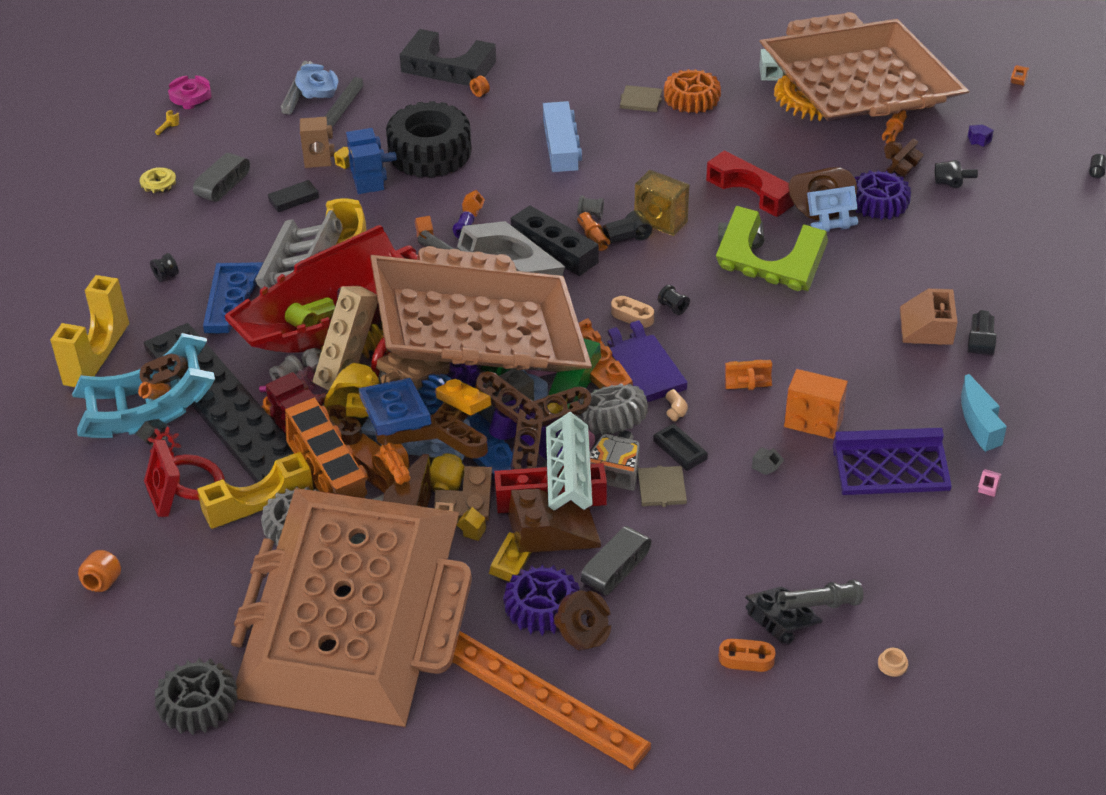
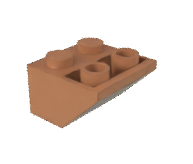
(929, 318)

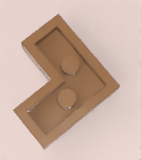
(475, 492)

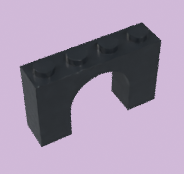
(421, 59)

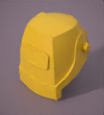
(351, 216)
(349, 381)

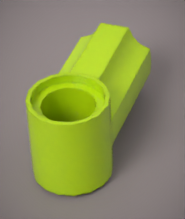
(310, 313)

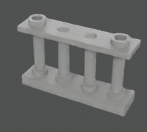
(290, 242)

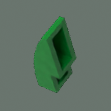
(577, 378)

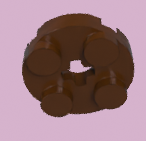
(570, 624)

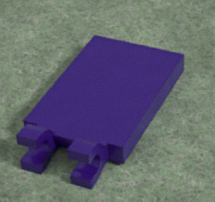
(646, 362)

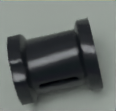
(674, 300)

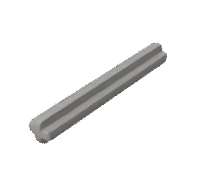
(292, 96)

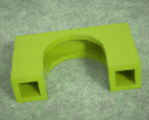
(793, 270)

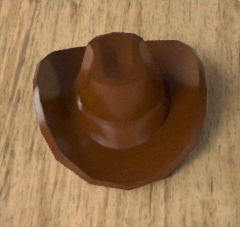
(817, 181)

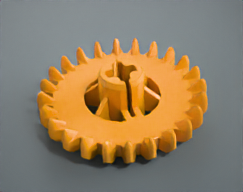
(785, 91)

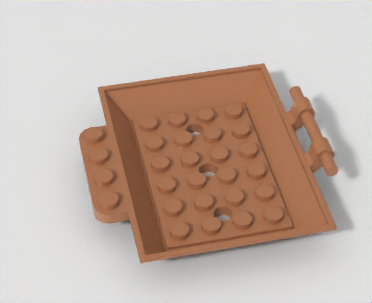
(861, 67)
(477, 312)
(388, 628)

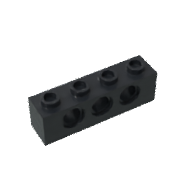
(557, 240)

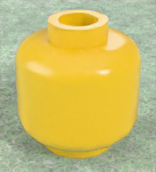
(447, 472)

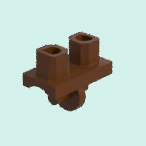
(902, 158)

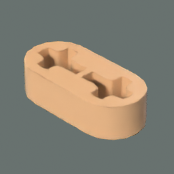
(631, 310)

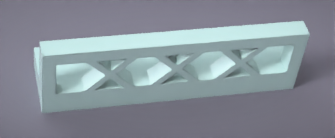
(576, 462)

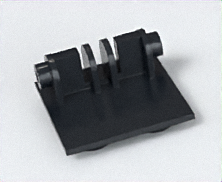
(765, 610)

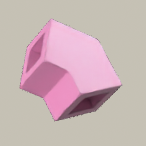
(989, 478)

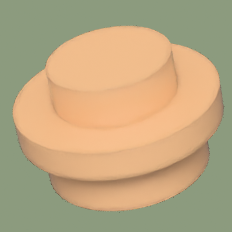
(893, 662)

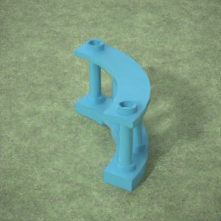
(166, 408)

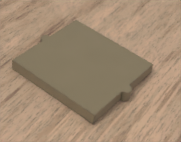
(641, 98)
(662, 486)

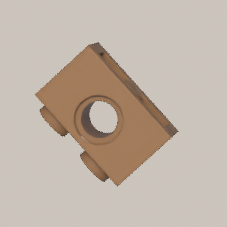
(315, 142)

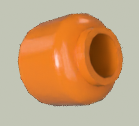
(99, 571)

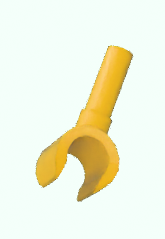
(171, 120)

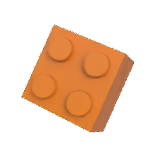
(815, 403)

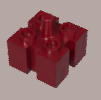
(288, 392)

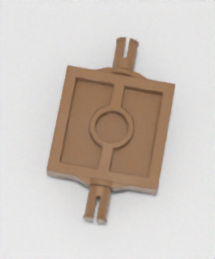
(403, 368)

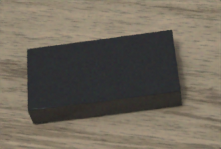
(293, 196)
(680, 447)

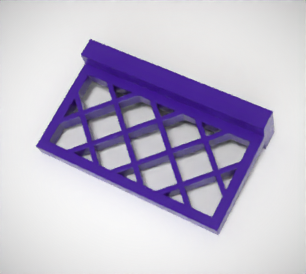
(889, 444)

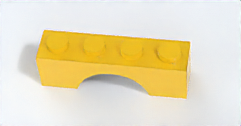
(227, 503)

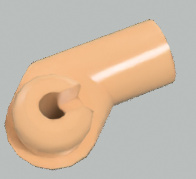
(678, 405)

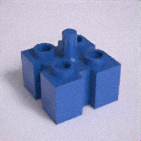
(367, 160)

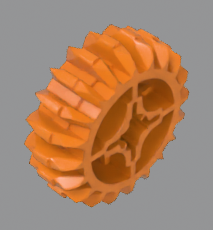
(692, 91)

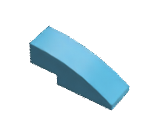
(982, 415)

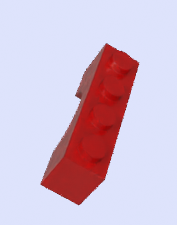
(731, 171)

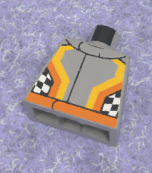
(619, 457)

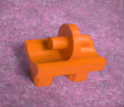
(748, 374)

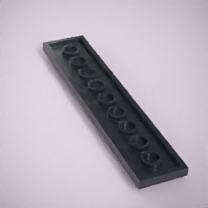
(231, 410)

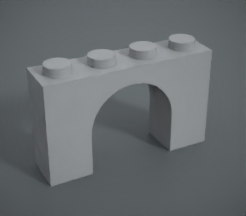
(504, 239)

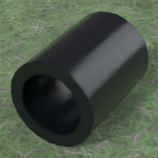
(1097, 166)

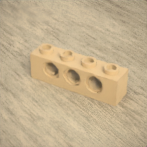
(346, 333)

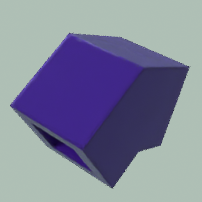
(980, 134)

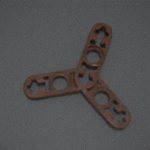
(538, 407)
(448, 427)

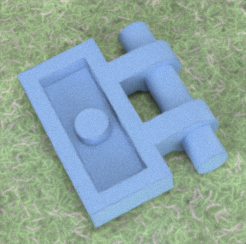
(833, 201)

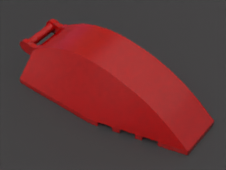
(313, 279)

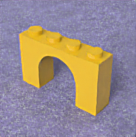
(83, 353)

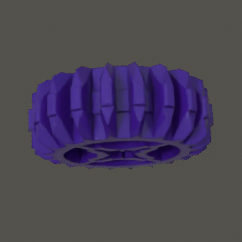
(882, 195)
(543, 591)

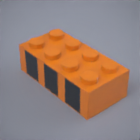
(322, 447)

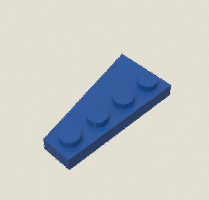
(229, 288)
(499, 452)

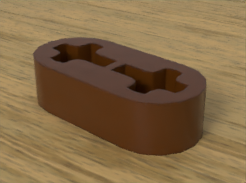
(162, 364)
(353, 426)

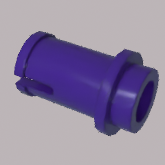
(466, 218)

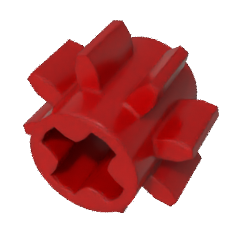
(171, 438)

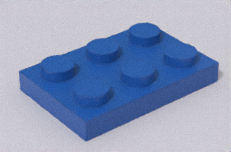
(394, 406)

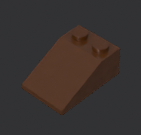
(417, 490)
(544, 529)

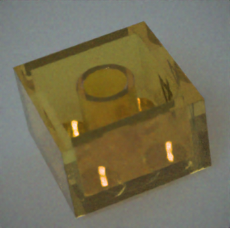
(662, 201)

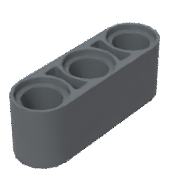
(221, 177)
(616, 560)

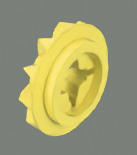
(165, 177)

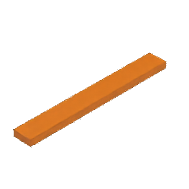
(550, 702)

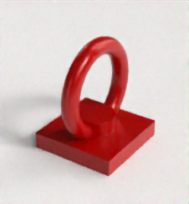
(163, 476)

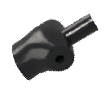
(952, 173)

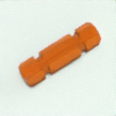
(395, 463)

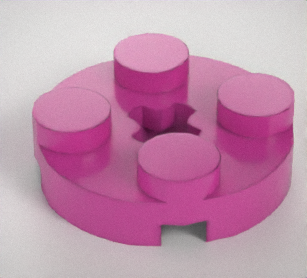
(189, 91)

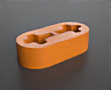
(746, 655)

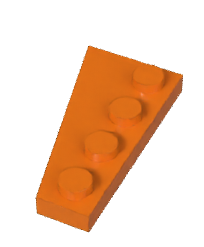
(607, 370)

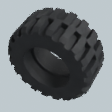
(429, 139)

